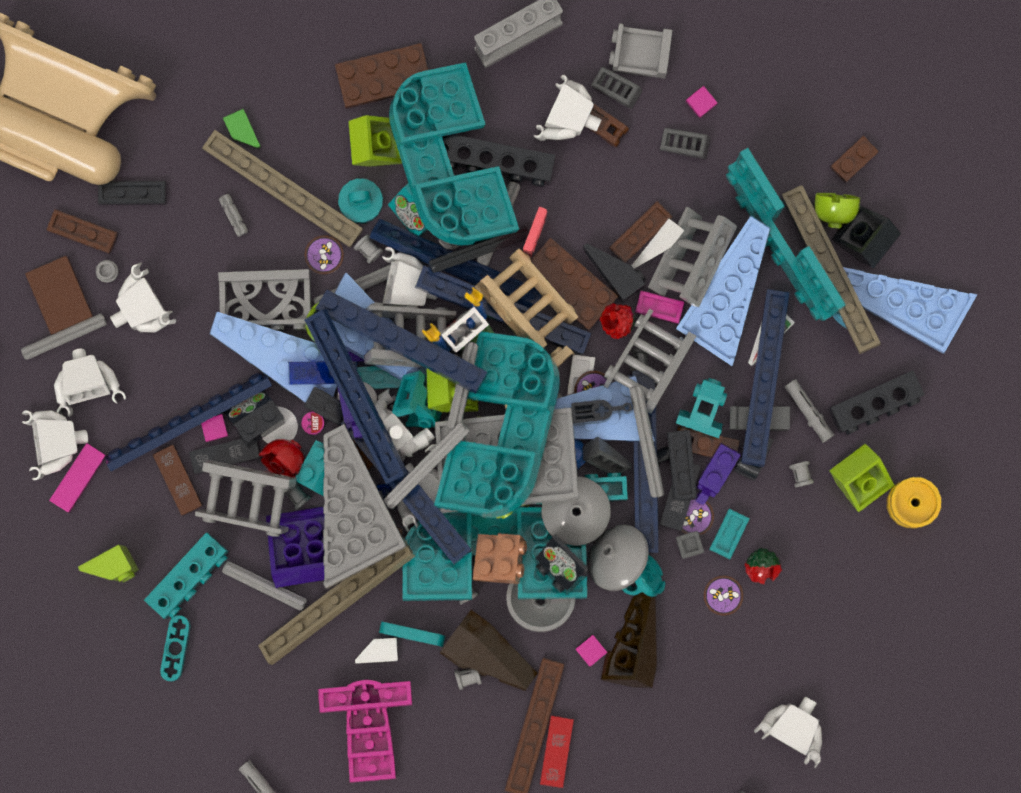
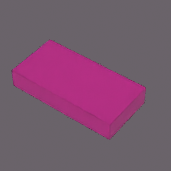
(663, 307)

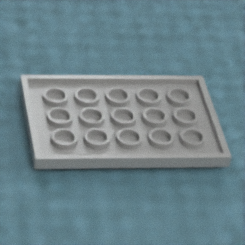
(558, 468)

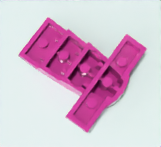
(368, 724)

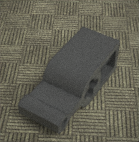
(779, 422)

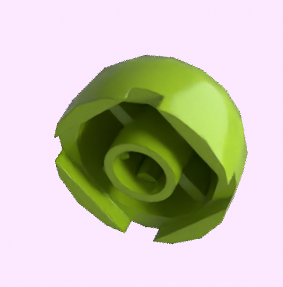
(836, 208)

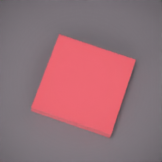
(535, 231)

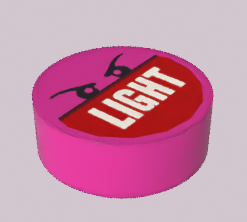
(313, 423)

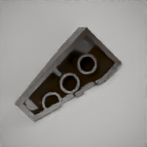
(484, 649)
(635, 650)

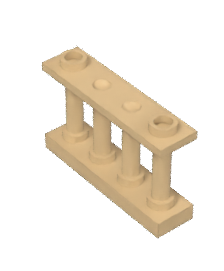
(505, 305)

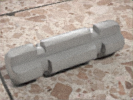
(233, 215)

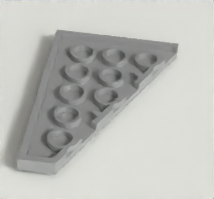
(356, 518)

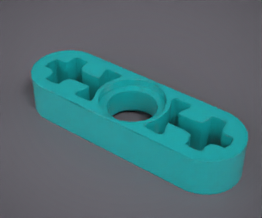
(183, 632)
(412, 634)

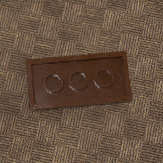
(378, 75)
(573, 283)

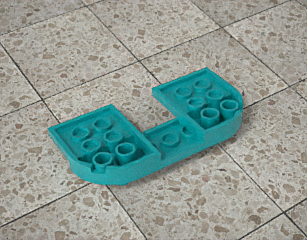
(450, 206)
(803, 271)
(501, 477)
(435, 577)

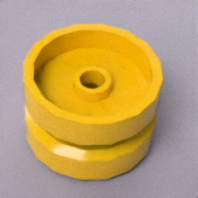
(927, 505)

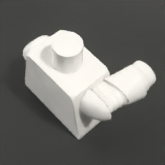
(401, 437)

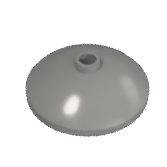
(584, 527)
(618, 557)
(535, 616)

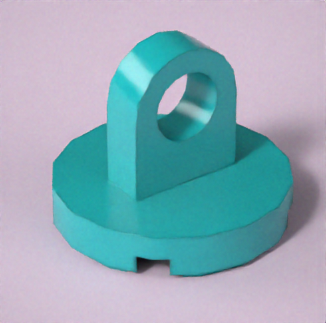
(360, 200)
(649, 581)

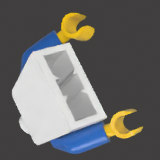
(461, 329)

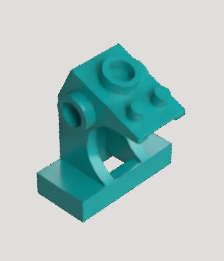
(709, 391)
(417, 403)

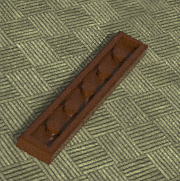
(534, 726)

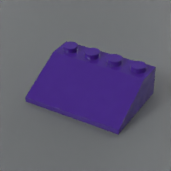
(300, 552)

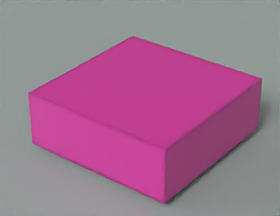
(701, 102)
(214, 428)
(591, 650)

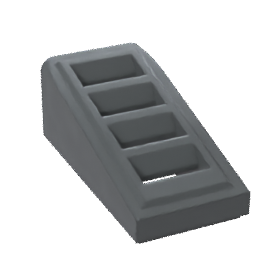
(631, 99)
(701, 154)
(603, 456)

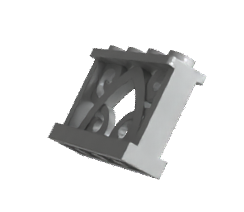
(517, 31)
(289, 278)

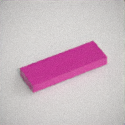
(77, 478)

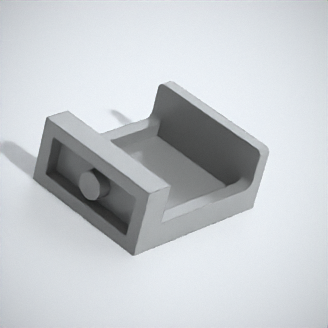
(641, 51)

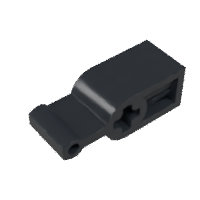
(592, 406)

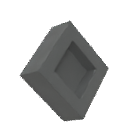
(689, 544)

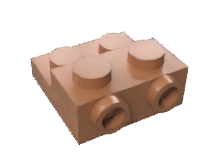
(499, 558)

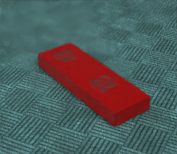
(556, 751)

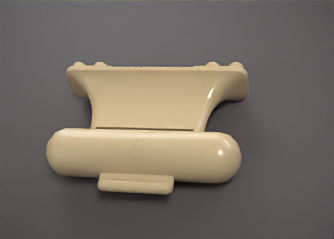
(59, 107)

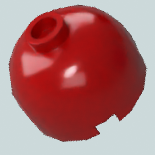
(283, 457)

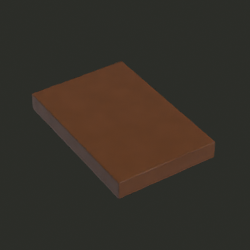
(59, 295)

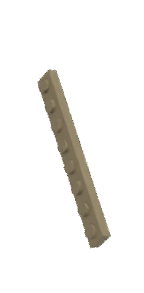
(282, 189)
(816, 237)
(331, 605)

